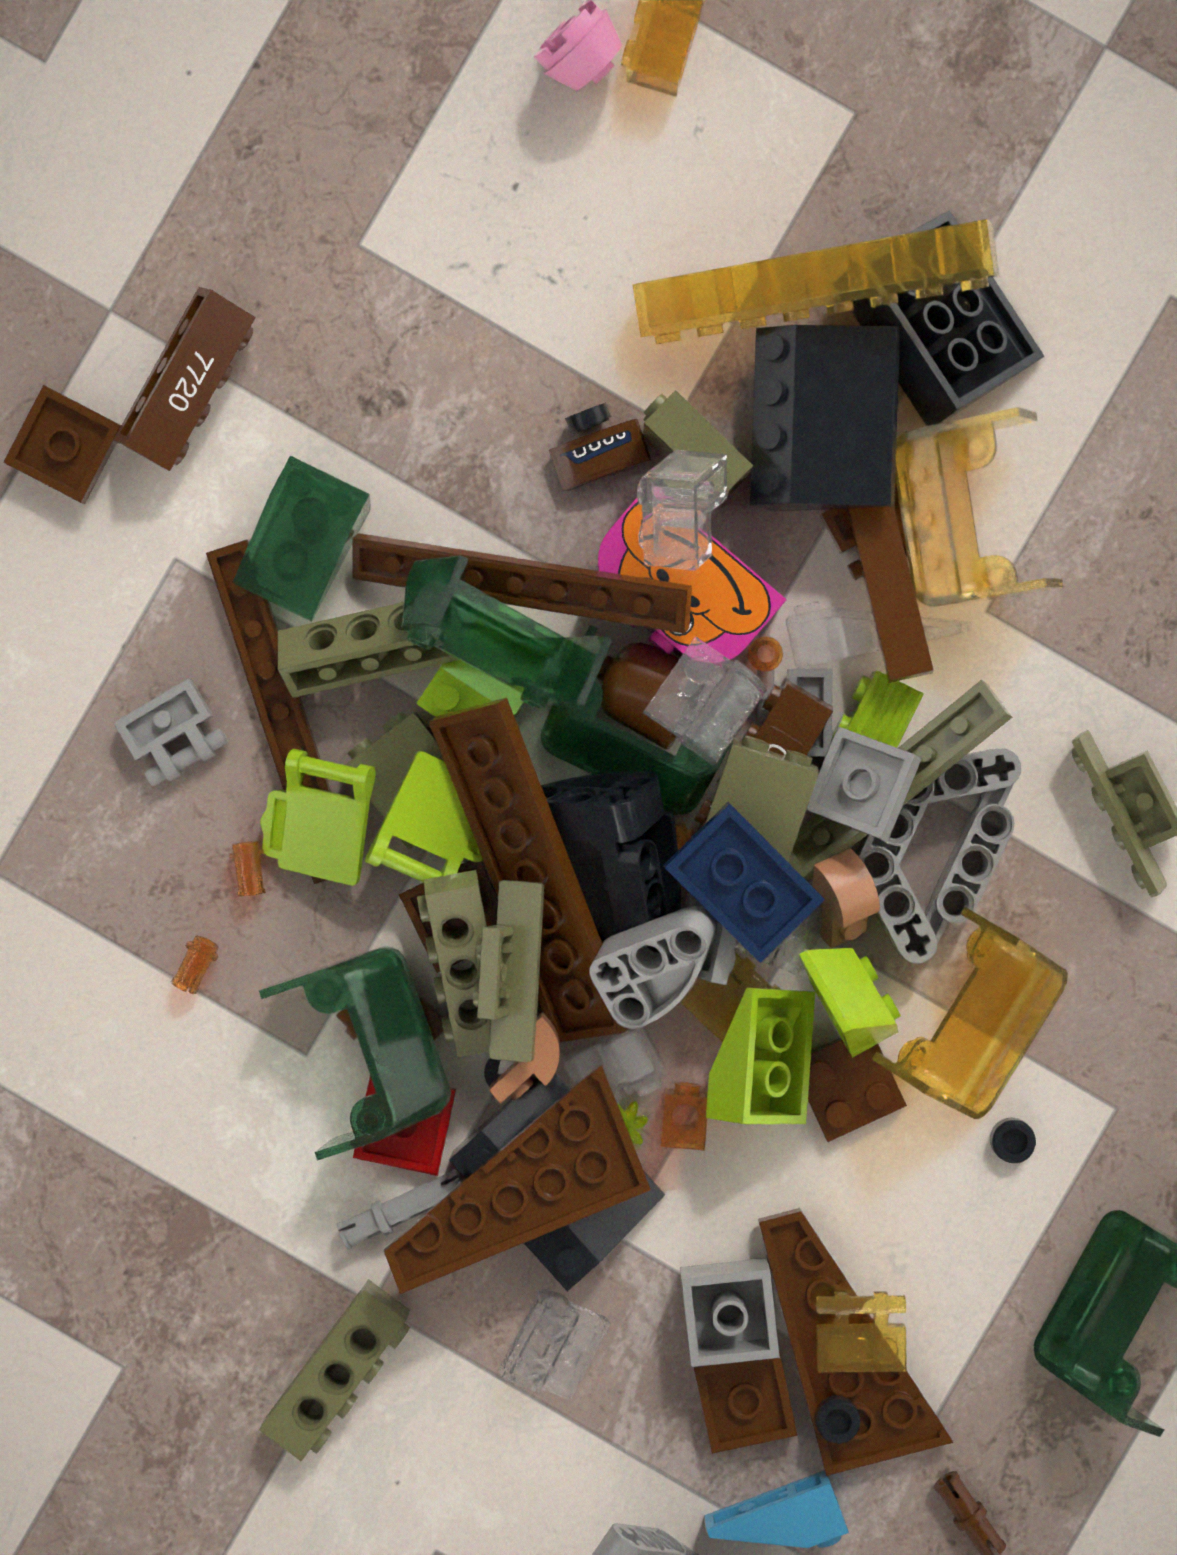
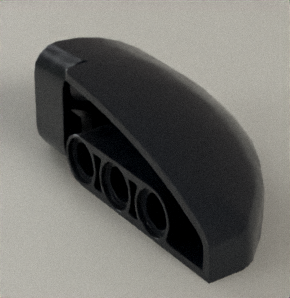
(618, 846)

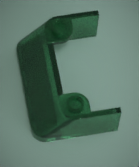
(497, 638)
(599, 747)
(392, 1037)
(1103, 1311)

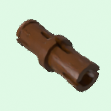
(969, 1515)

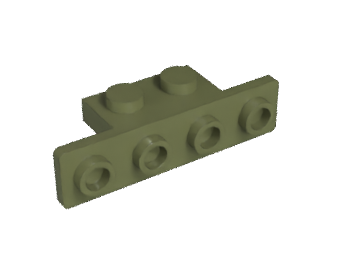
(1136, 805)
(511, 971)

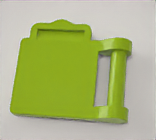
(429, 817)
(317, 828)

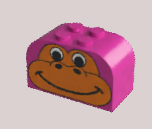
(726, 597)

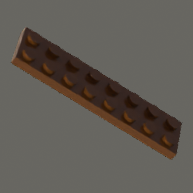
(524, 844)

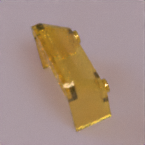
(939, 511)
(986, 1025)

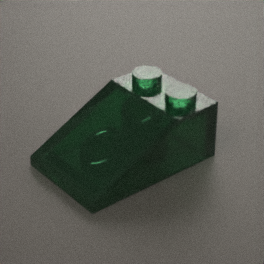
(302, 538)

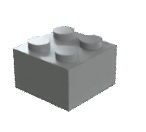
(729, 1312)

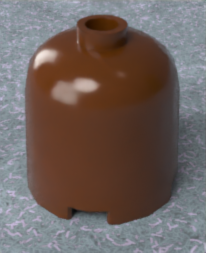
(630, 685)

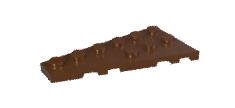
(546, 1177)
(890, 1405)

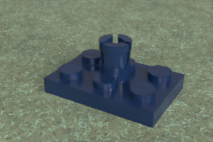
(743, 882)

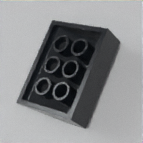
(953, 343)
(825, 417)
(579, 1246)

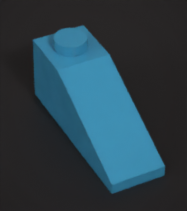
(791, 1516)

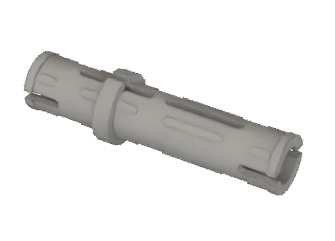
(387, 1215)

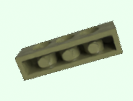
(350, 651)
(446, 899)
(288, 1421)

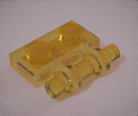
(717, 1003)
(861, 1346)

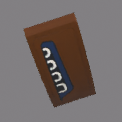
(600, 454)

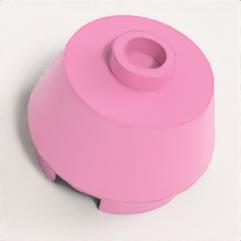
(580, 48)

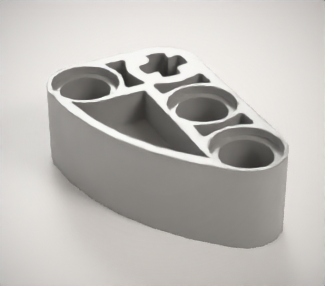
(650, 976)

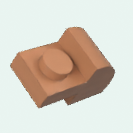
(848, 897)
(516, 1079)

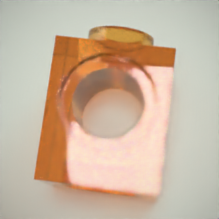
(684, 1136)

